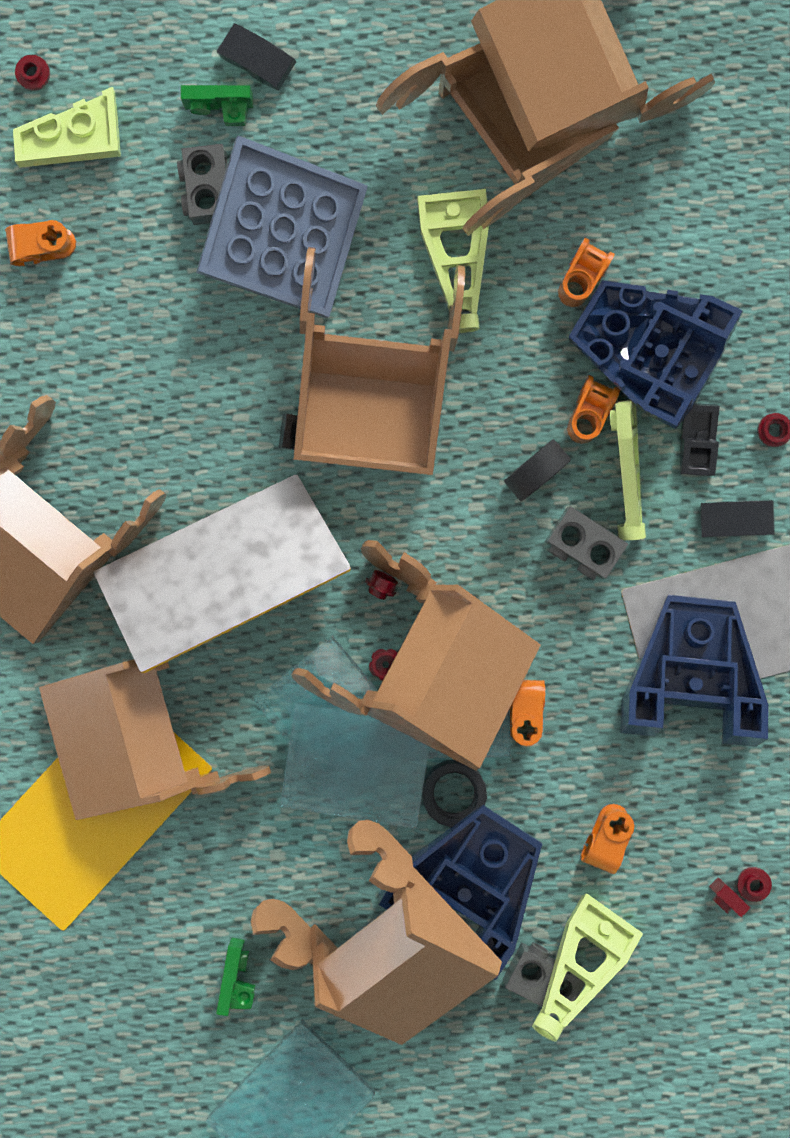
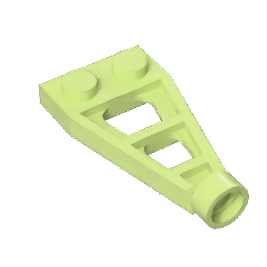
(449, 213)
(624, 421)
(604, 930)

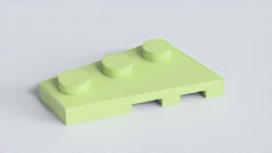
(74, 135)

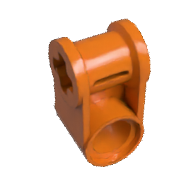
(34, 243)
(585, 269)
(595, 406)
(529, 706)
(608, 844)

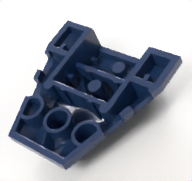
(655, 344)

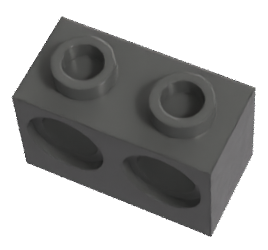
(201, 185)
(589, 535)
(535, 986)

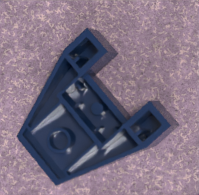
(701, 661)
(484, 873)

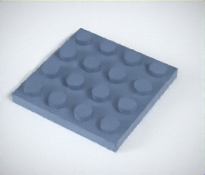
(270, 216)

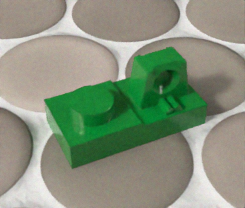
(231, 98)
(234, 992)

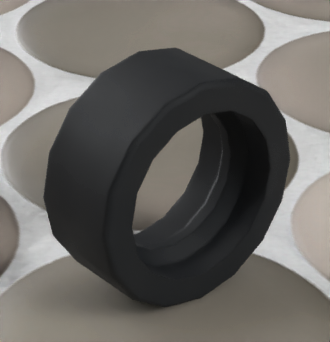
(537, 470)
(433, 776)

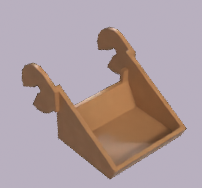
(568, 69)
(478, 94)
(370, 397)
(41, 552)
(451, 671)
(121, 742)
(400, 966)

